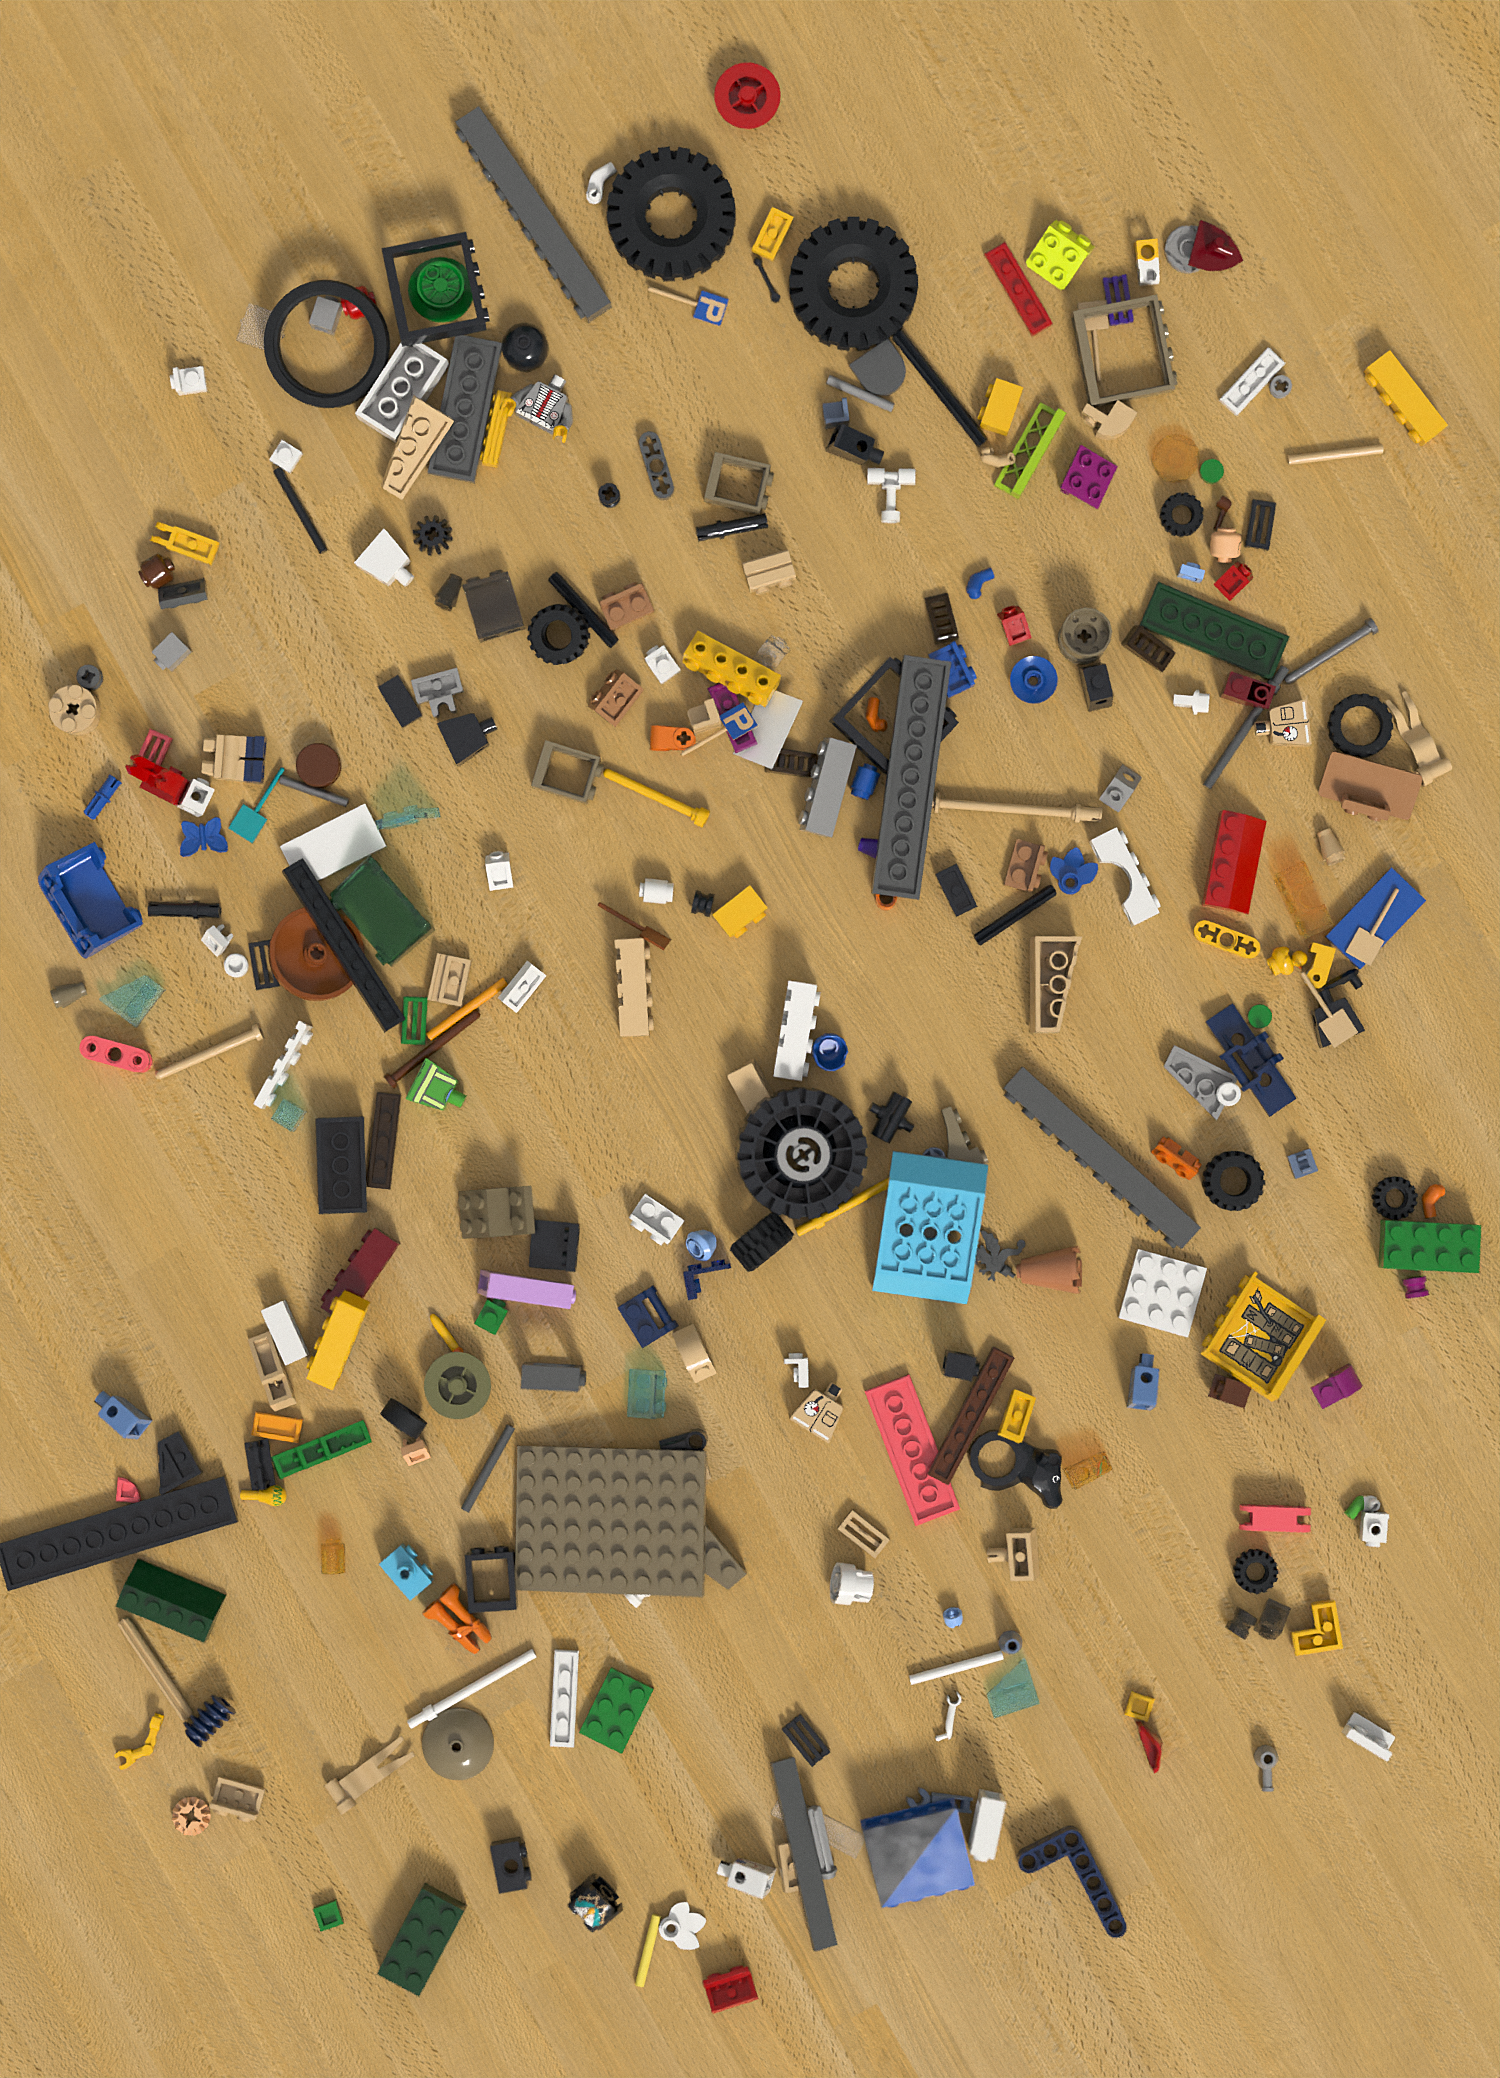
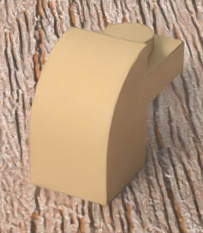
(1112, 425)
(693, 1353)

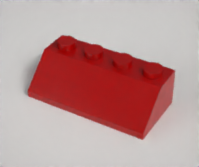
(1234, 862)

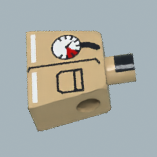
(1286, 725)
(820, 1412)

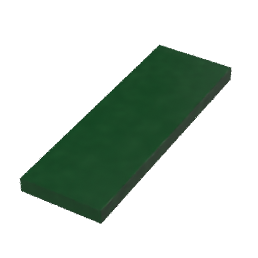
(1214, 631)

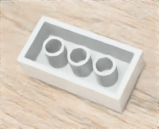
(408, 373)

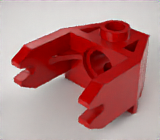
(157, 780)

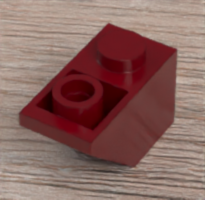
(1247, 691)

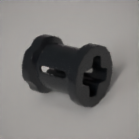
(614, 501)

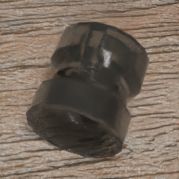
(1241, 1623)

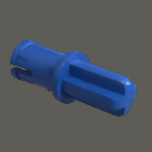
(102, 797)

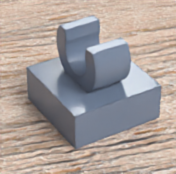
(1302, 1163)

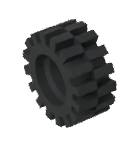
(1380, 1198)
(1266, 1581)

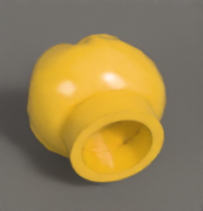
(1282, 963)

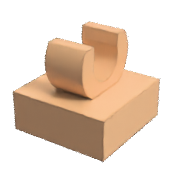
(415, 1452)

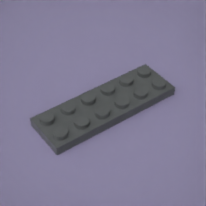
(468, 403)

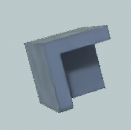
(836, 414)

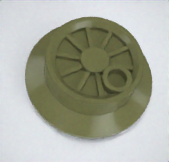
(457, 1385)

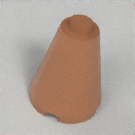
(1053, 1270)

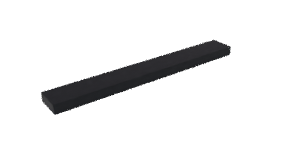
(343, 945)

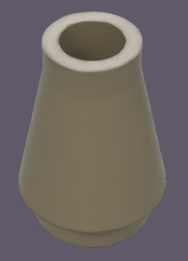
(67, 994)

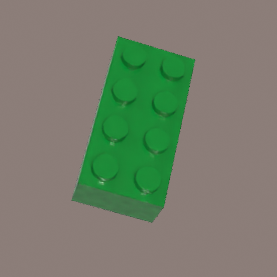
(1429, 1246)

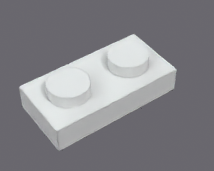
(521, 986)

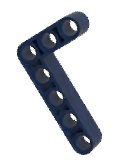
(1084, 1872)

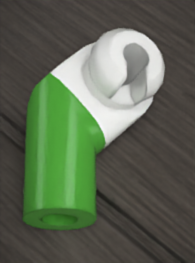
(1362, 1503)

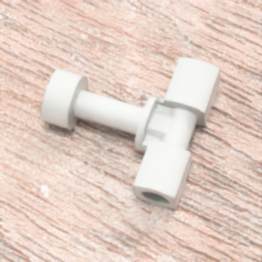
(891, 482)

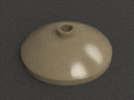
(460, 1727)

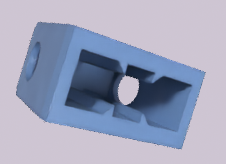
(1142, 1394)
(122, 1415)

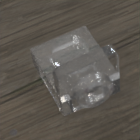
(772, 652)

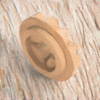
(201, 1811)

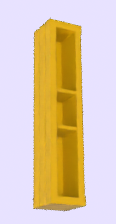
(495, 430)

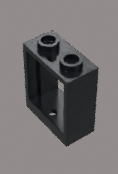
(490, 1605)

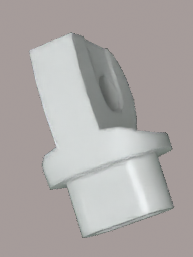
(1198, 702)

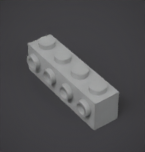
(827, 787)

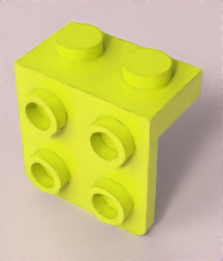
(1059, 254)

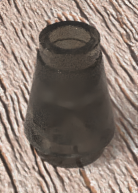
(449, 592)

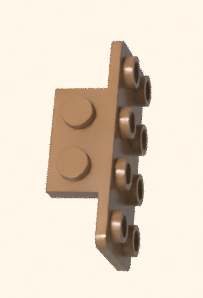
(1369, 787)

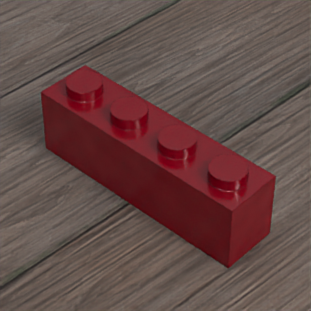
(363, 1267)

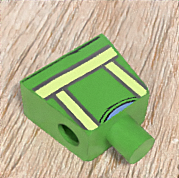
(435, 1087)

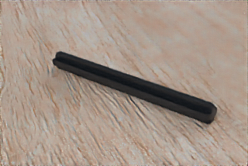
(939, 388)

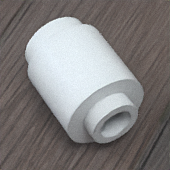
(656, 891)

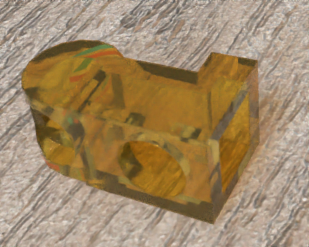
(1087, 1470)

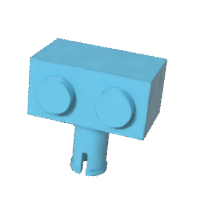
(407, 1571)

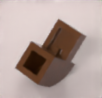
(1229, 1391)

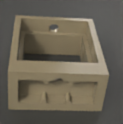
(714, 477)
(544, 763)

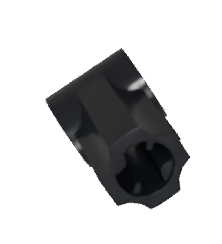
(682, 1441)

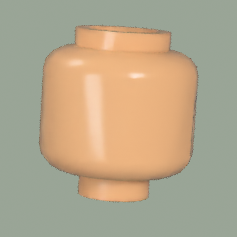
(1225, 544)

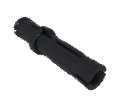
(731, 527)
(177, 909)

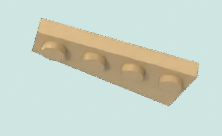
(417, 441)

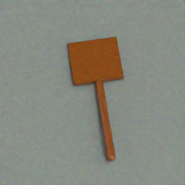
(647, 933)

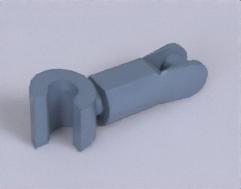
(926, 1798)

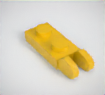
(187, 543)

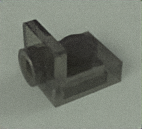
(1272, 1620)

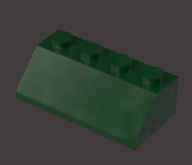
(171, 1600)

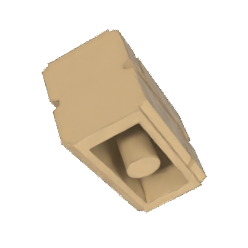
(769, 572)

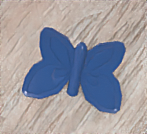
(201, 835)

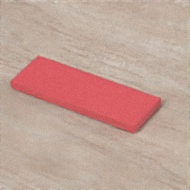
(910, 1448)

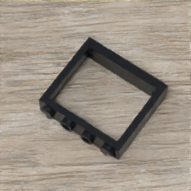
(442, 331)
(856, 737)

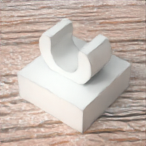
(215, 940)

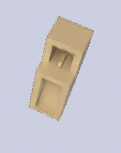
(272, 1371)

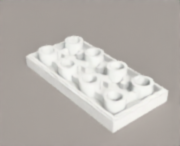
(336, 843)

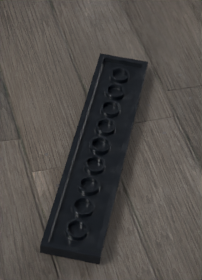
(117, 1533)

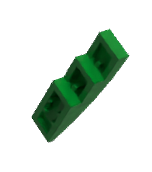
(321, 1449)

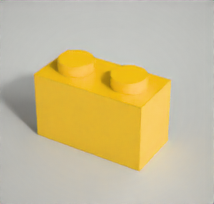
(1001, 406)
(740, 912)

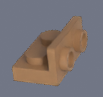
(626, 606)
(615, 697)
(1024, 866)

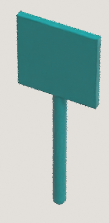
(248, 821)

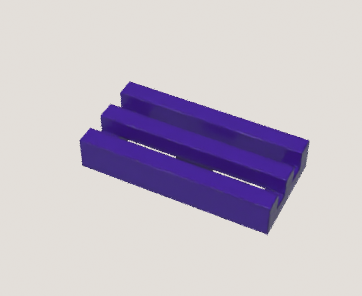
(1106, 281)

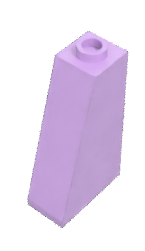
(526, 1289)

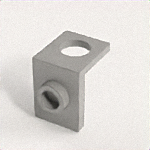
(1120, 788)

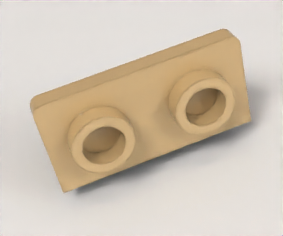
(237, 1799)

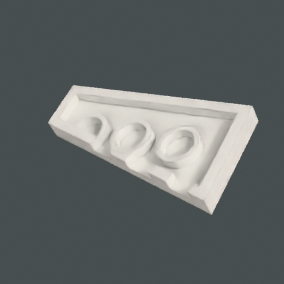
(266, 1095)

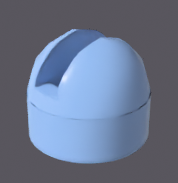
(953, 1617)

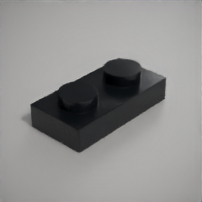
(956, 890)

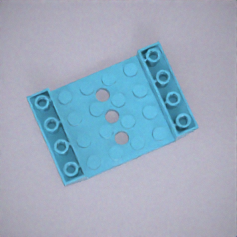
(936, 1195)

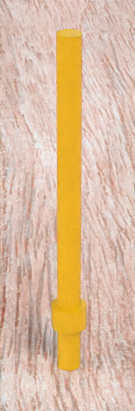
(843, 1207)

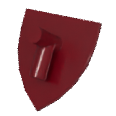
(1213, 249)

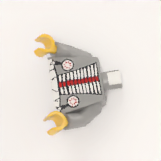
(543, 407)

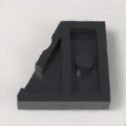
(175, 1462)

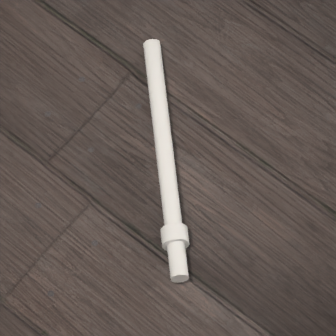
(431, 1711)

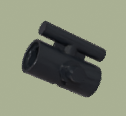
(891, 1117)

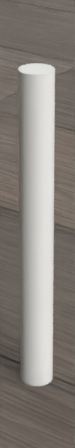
(956, 1667)

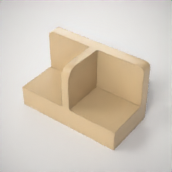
(704, 717)
(750, 1085)

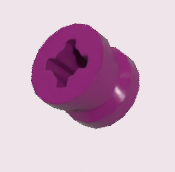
(1415, 1287)

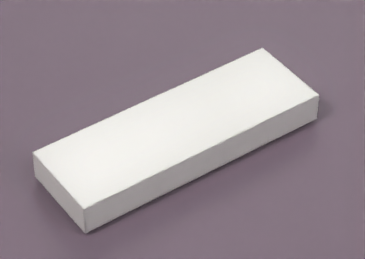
(1252, 381)

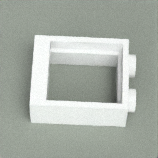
(986, 1825)

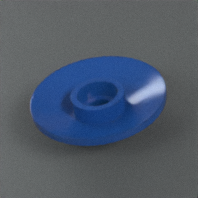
(1033, 667)

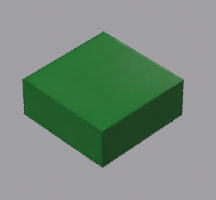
(328, 1915)

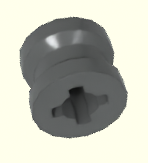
(93, 680)

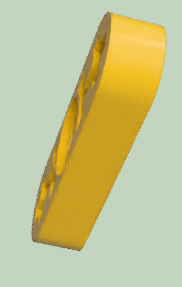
(1212, 928)

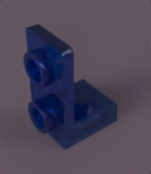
(693, 1285)

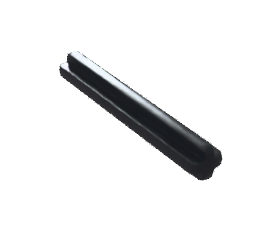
(576, 601)
(1015, 914)

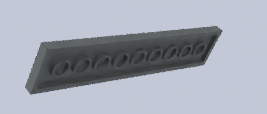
(911, 777)

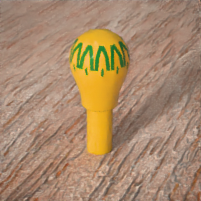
(273, 1495)

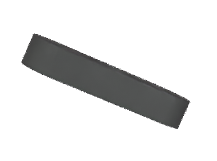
(645, 451)

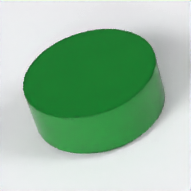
(1211, 471)
(1259, 1016)

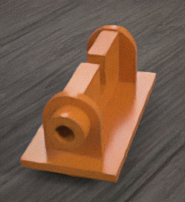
(1184, 1165)

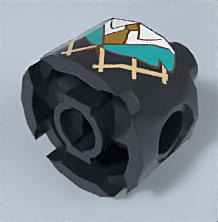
(595, 1903)

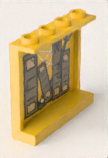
(1261, 1337)

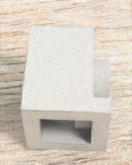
(205, 793)
(1371, 1519)

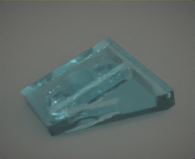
(409, 816)
(134, 999)
(1013, 1692)

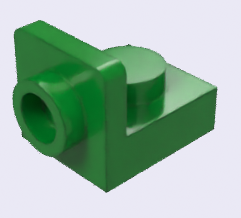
(492, 1315)

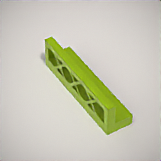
(1038, 453)

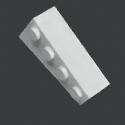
(795, 1031)

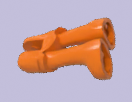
(459, 1631)

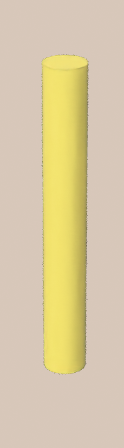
(648, 1949)

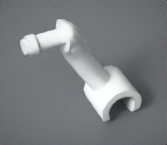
(950, 1718)

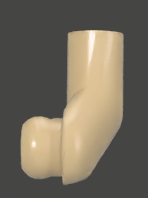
(996, 460)

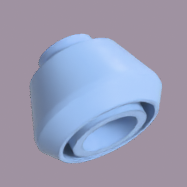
(701, 1244)

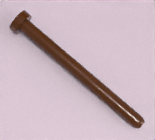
(431, 1049)

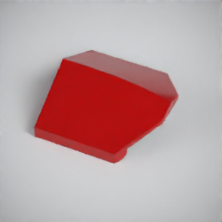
(1152, 1746)

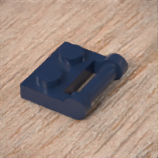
(641, 1321)

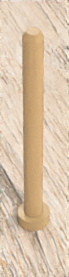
(256, 1032)

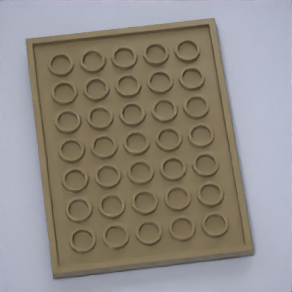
(611, 1520)

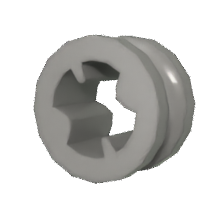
(1281, 379)

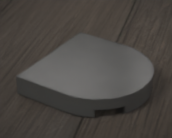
(880, 369)

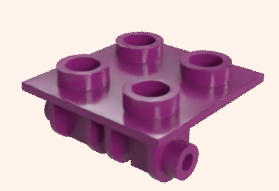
(1088, 477)

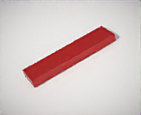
(1018, 289)

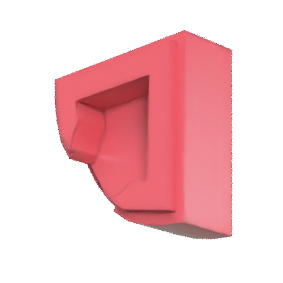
(127, 1491)

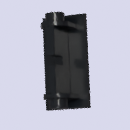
(260, 1464)

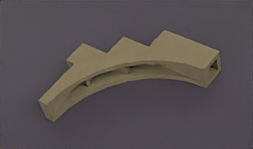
(957, 1150)

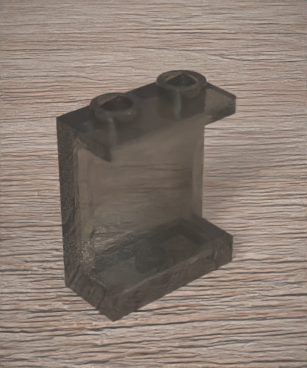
(493, 605)

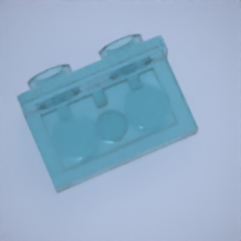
(646, 1393)

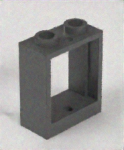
(552, 1377)

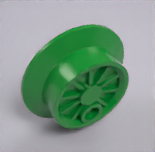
(440, 290)

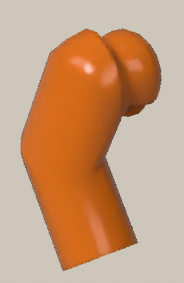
(872, 716)
(1429, 1199)

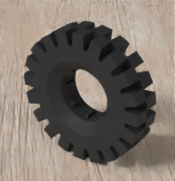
(665, 173)
(853, 243)

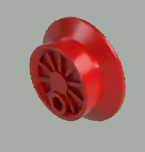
(747, 95)

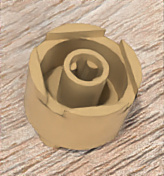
(61, 710)

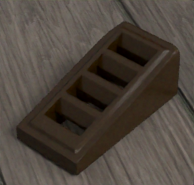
(946, 637)
(1136, 648)
(812, 759)

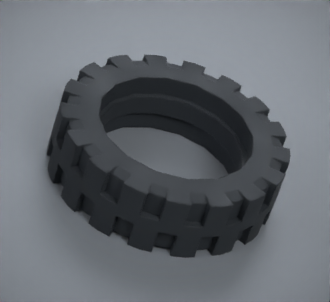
(1362, 700)

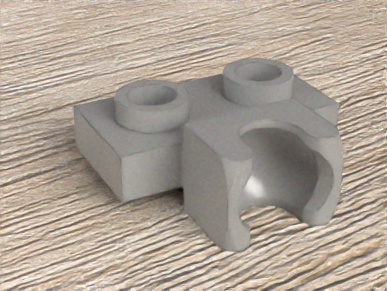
(438, 690)

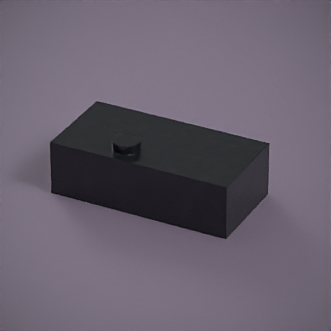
(341, 1165)

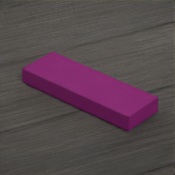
(724, 702)

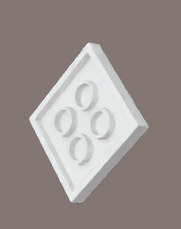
(1162, 1293)

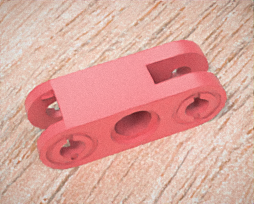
(103, 1054)
(1275, 1518)

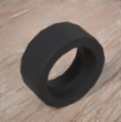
(403, 1418)

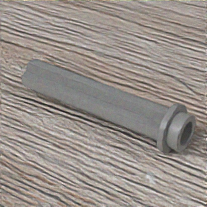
(821, 1842)

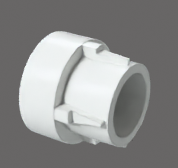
(850, 1584)

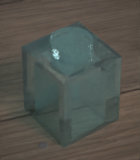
(289, 1115)

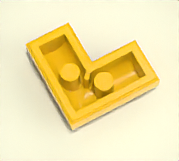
(1324, 1636)

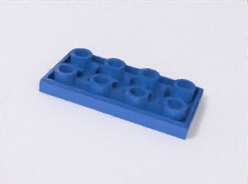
(1369, 908)

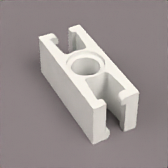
(285, 1332)

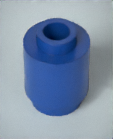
(865, 781)

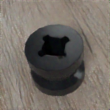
(702, 903)

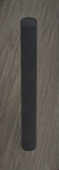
(300, 510)

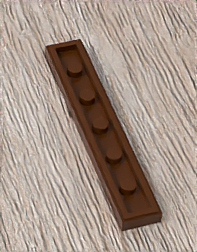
(970, 1415)

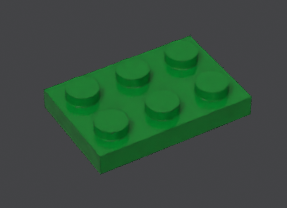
(616, 1710)

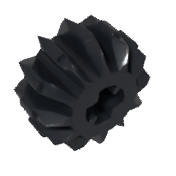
(428, 528)

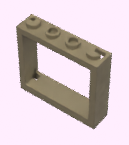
(1160, 332)

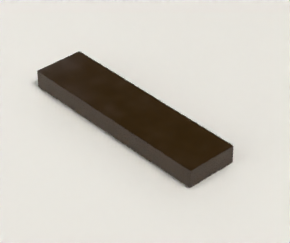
(383, 1140)

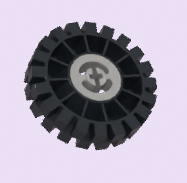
(780, 1123)

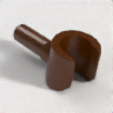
(1223, 504)

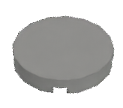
(1179, 247)

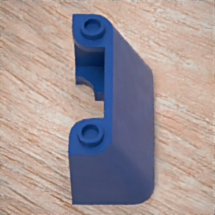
(87, 901)

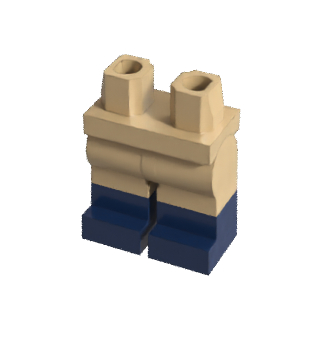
(228, 756)

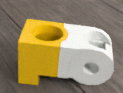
(1147, 261)

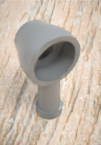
(1259, 1756)

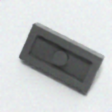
(182, 594)

